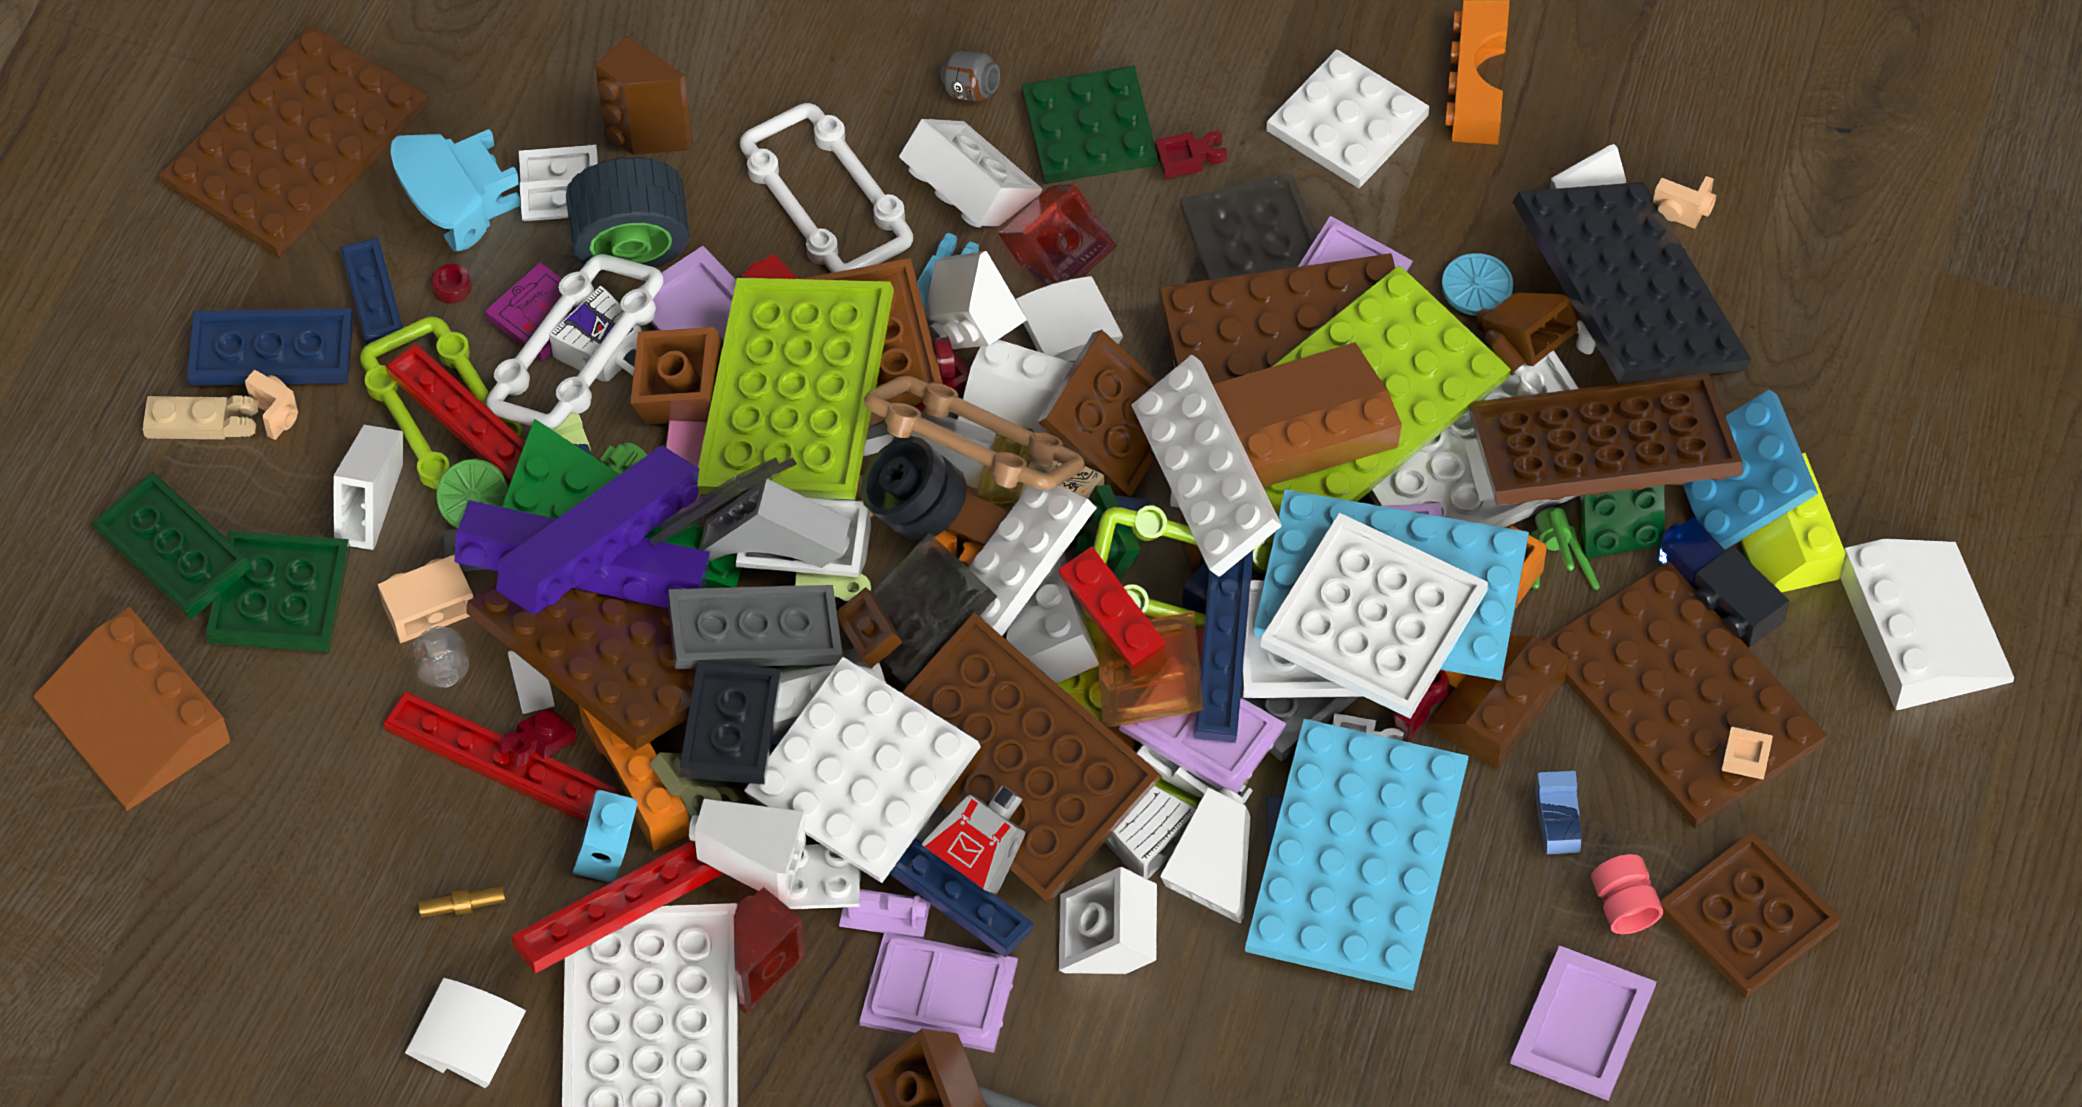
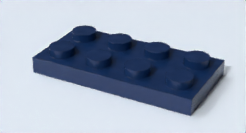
(284, 343)

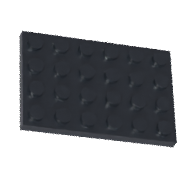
(1631, 281)

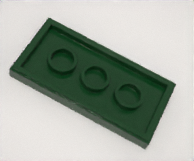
(171, 545)

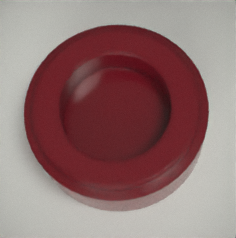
(451, 283)
(944, 356)

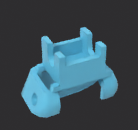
(454, 183)

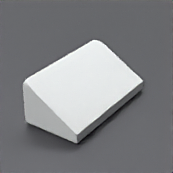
(1598, 169)

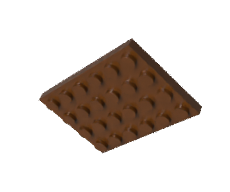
(294, 140)
(1261, 317)
(1604, 439)
(602, 654)
(1674, 686)
(1040, 745)

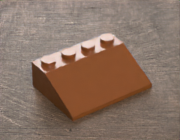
(907, 341)
(1311, 414)
(131, 710)

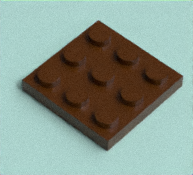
(1096, 413)
(1749, 914)

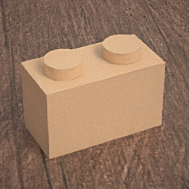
(425, 598)

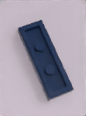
(371, 289)

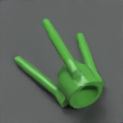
(1556, 533)

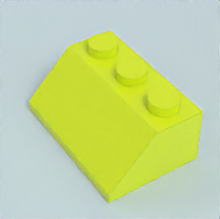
(1798, 546)

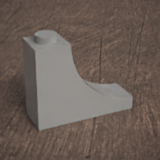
(777, 523)

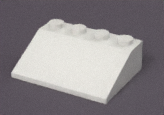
(1922, 620)

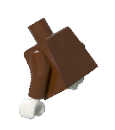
(1528, 329)

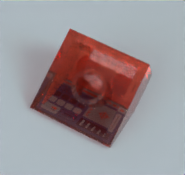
(1058, 236)
(765, 946)

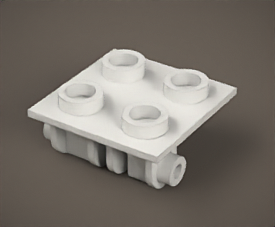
(824, 881)

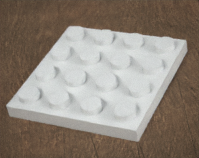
(1374, 615)
(864, 768)

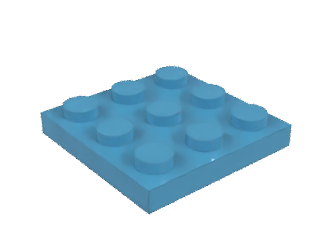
(1771, 477)

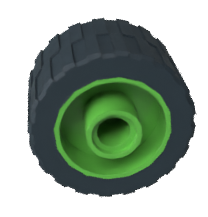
(628, 211)

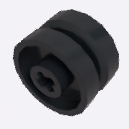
(913, 488)

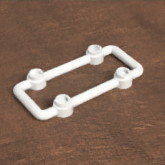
(829, 136)
(574, 391)

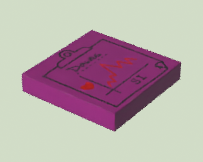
(526, 306)

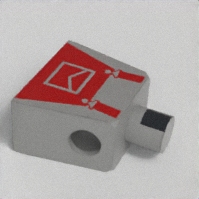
(980, 838)

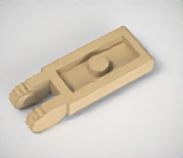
(199, 417)

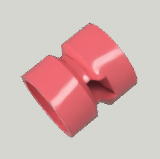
(1626, 892)

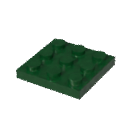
(1089, 124)
(286, 596)

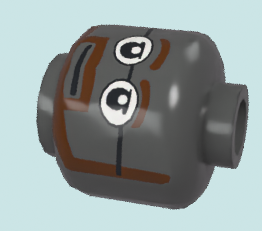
(970, 75)

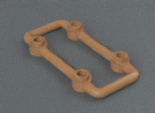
(1005, 467)

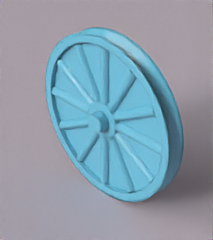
(1476, 283)

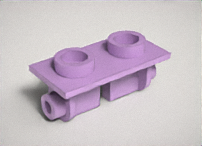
(887, 914)

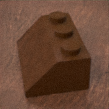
(643, 101)
(1493, 714)
(926, 1073)

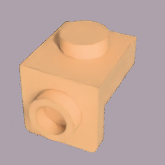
(1684, 204)
(275, 400)

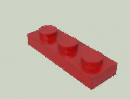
(1112, 608)

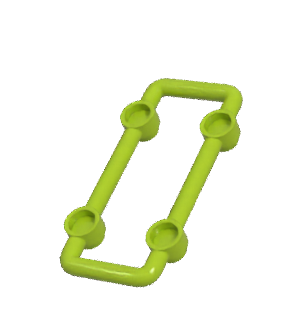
(452, 352)
(1148, 525)

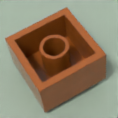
(675, 374)

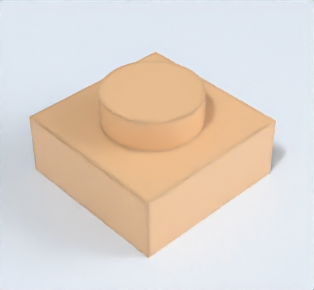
(1747, 753)

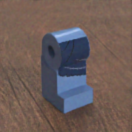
(1558, 812)

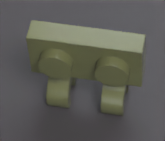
(692, 789)

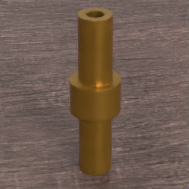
(461, 901)

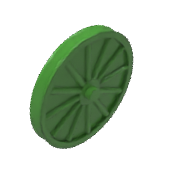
(468, 481)

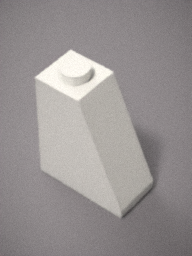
(366, 485)
(751, 843)
(1213, 855)

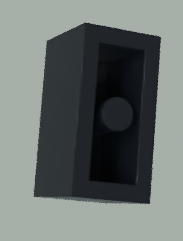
(1741, 596)

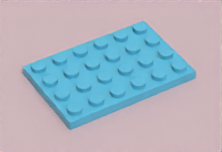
(1476, 548)
(1357, 854)

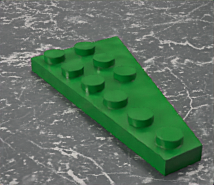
(559, 475)

